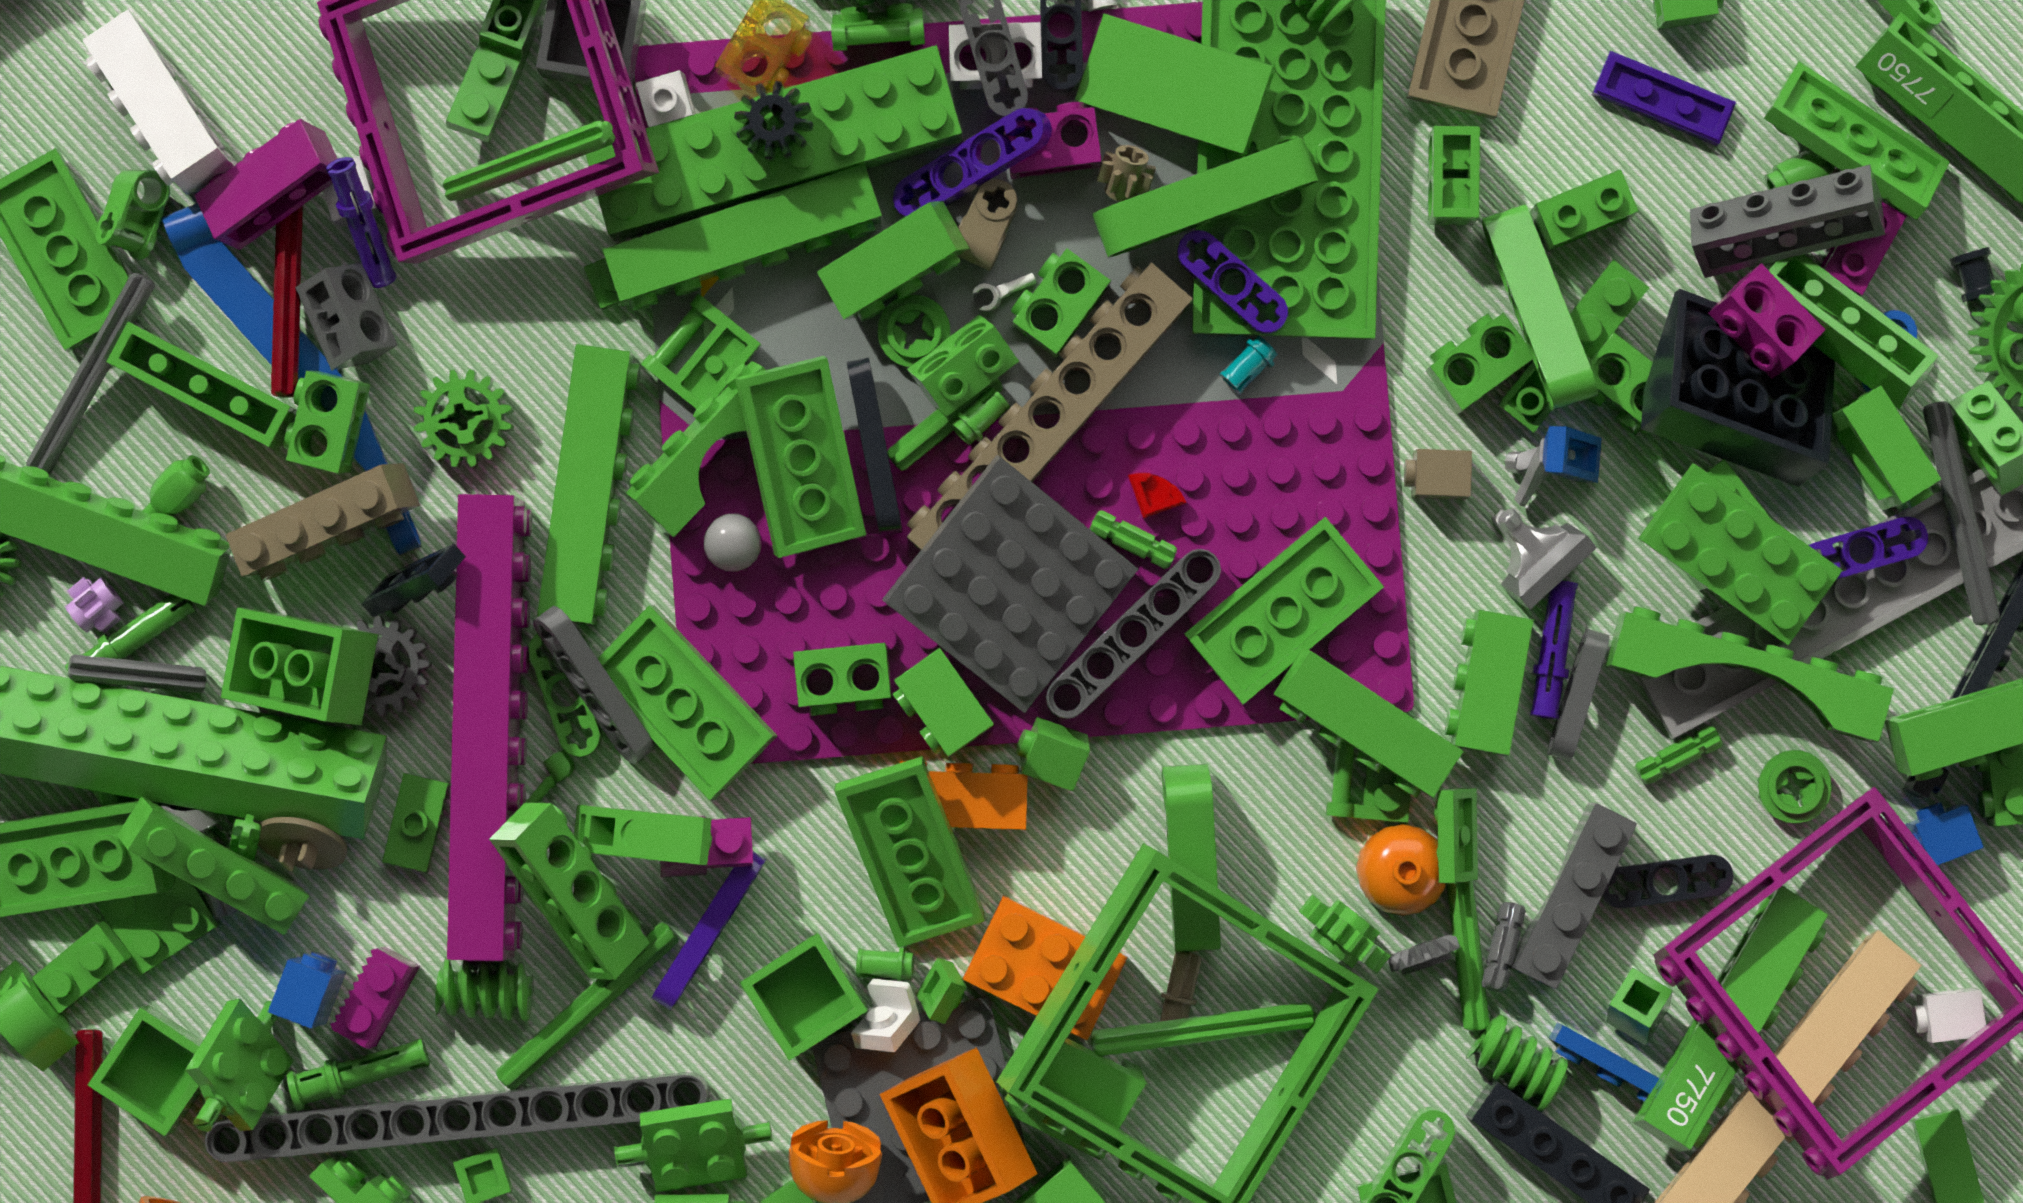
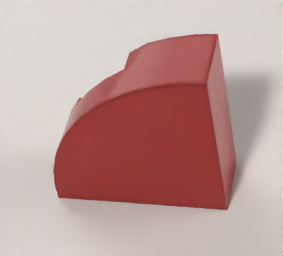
(1154, 494)

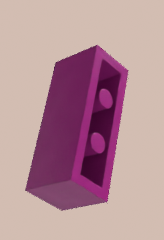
(267, 184)

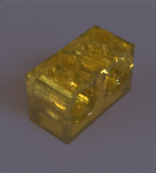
(753, 41)

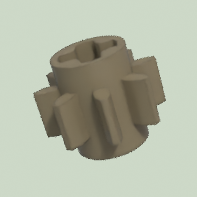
(1126, 173)

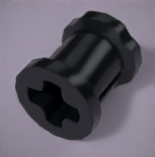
(1974, 273)

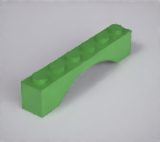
(1839, 701)

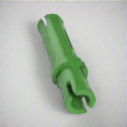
(141, 629)

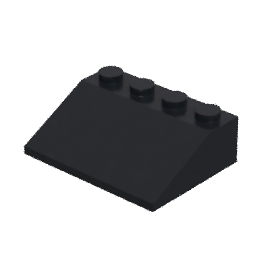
(1722, 404)

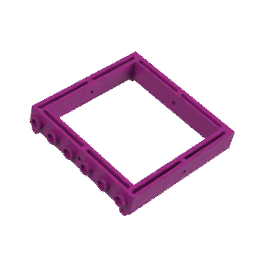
(386, 161)
(1741, 1043)

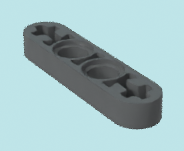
(593, 684)

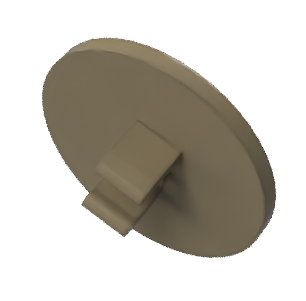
(301, 843)

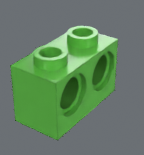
(1453, 175)
(1583, 210)
(1069, 308)
(963, 365)
(1484, 369)
(1634, 372)
(339, 425)
(1990, 435)
(842, 664)

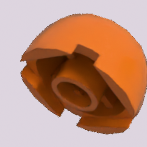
(1400, 870)
(834, 1162)

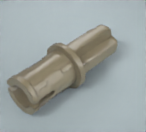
(1181, 986)

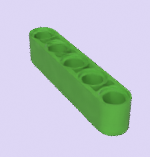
(1205, 197)
(1539, 307)

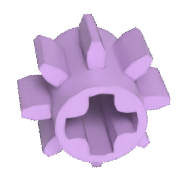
(94, 604)

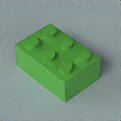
(299, 666)

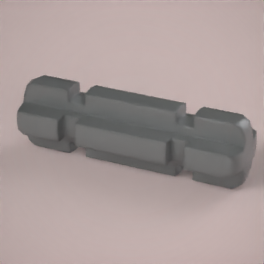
(1503, 946)

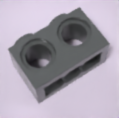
(346, 316)

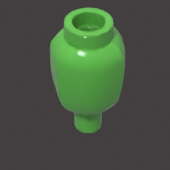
(178, 486)

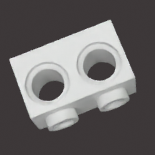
(995, 53)

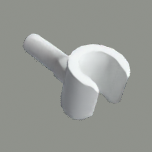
(1004, 290)

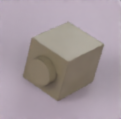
(1439, 474)

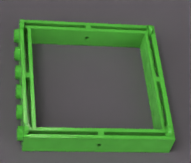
(1085, 973)

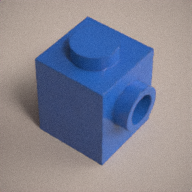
(1945, 832)

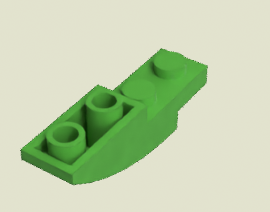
(495, 66)
(1595, 320)
(644, 834)

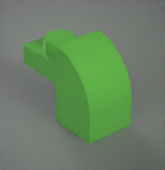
(30, 1020)

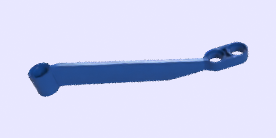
(252, 313)

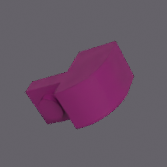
(729, 848)

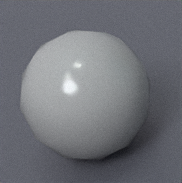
(732, 542)

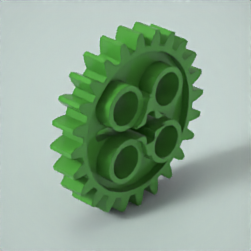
(1997, 339)

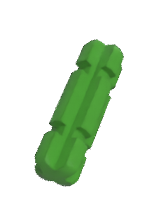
(1133, 539)
(1678, 755)
(245, 837)

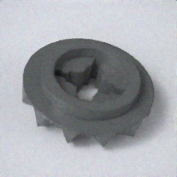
(1424, 954)

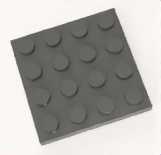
(1010, 583)
(857, 1076)

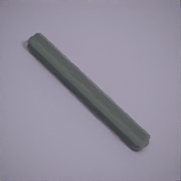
(89, 374)
(1961, 513)

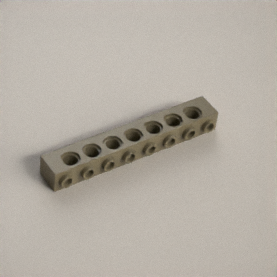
(1166, 304)

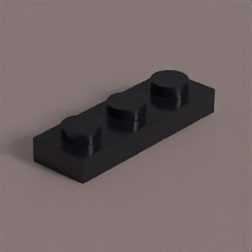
(415, 581)

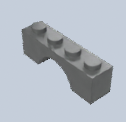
(1574, 895)

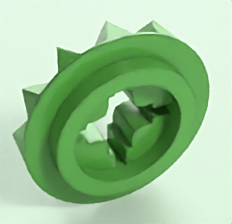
(905, 312)
(1812, 797)

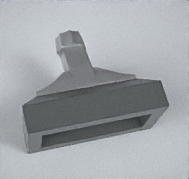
(1539, 556)

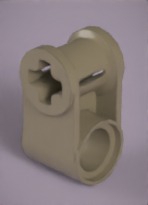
(987, 230)

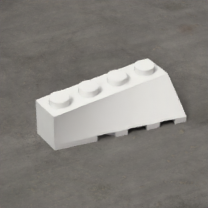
(157, 103)

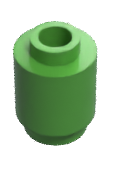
(1798, 168)

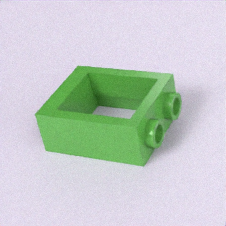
(1884, 451)

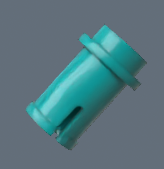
(1249, 364)

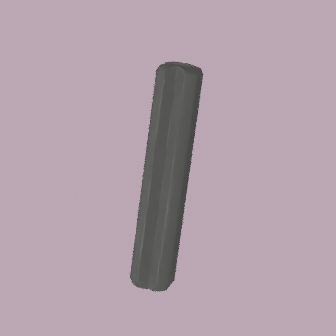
(137, 673)

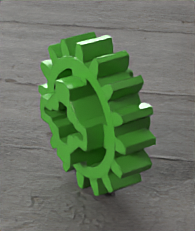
(459, 399)
(1344, 933)

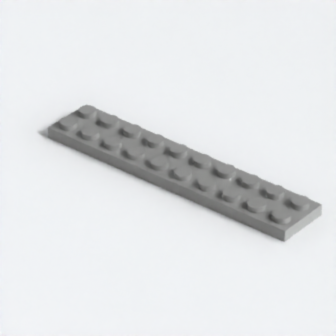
(1849, 608)

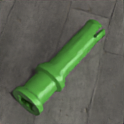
(336, 1077)

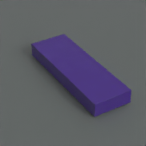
(1663, 98)

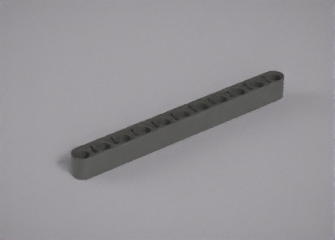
(436, 1122)

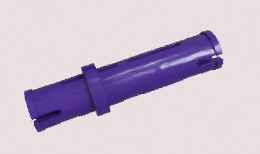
(346, 180)
(1547, 703)

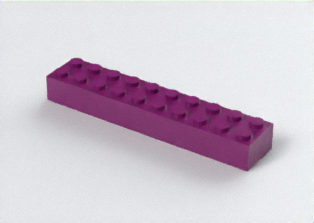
(487, 724)

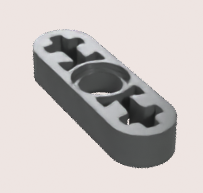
(1014, 80)
(1578, 694)

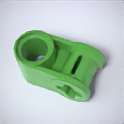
(133, 217)

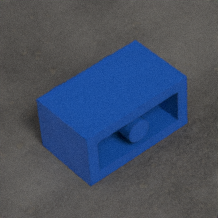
(307, 990)

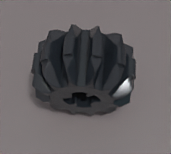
(790, 116)

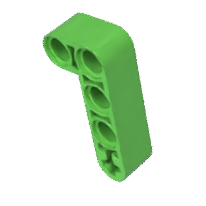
(1193, 846)
(1387, 1182)

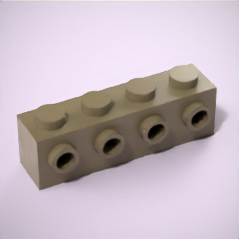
(323, 519)

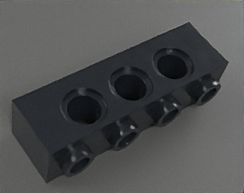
(1553, 1148)

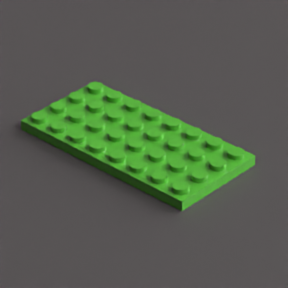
(1322, 239)

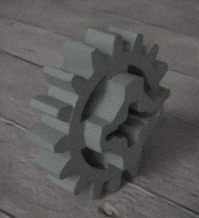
(390, 645)

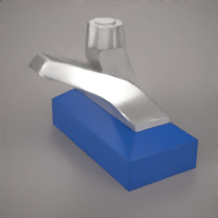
(1561, 453)

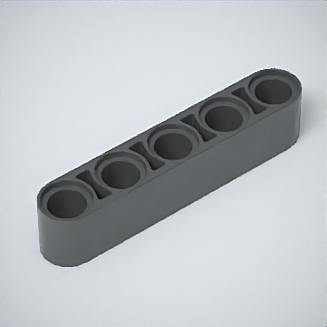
(1146, 615)

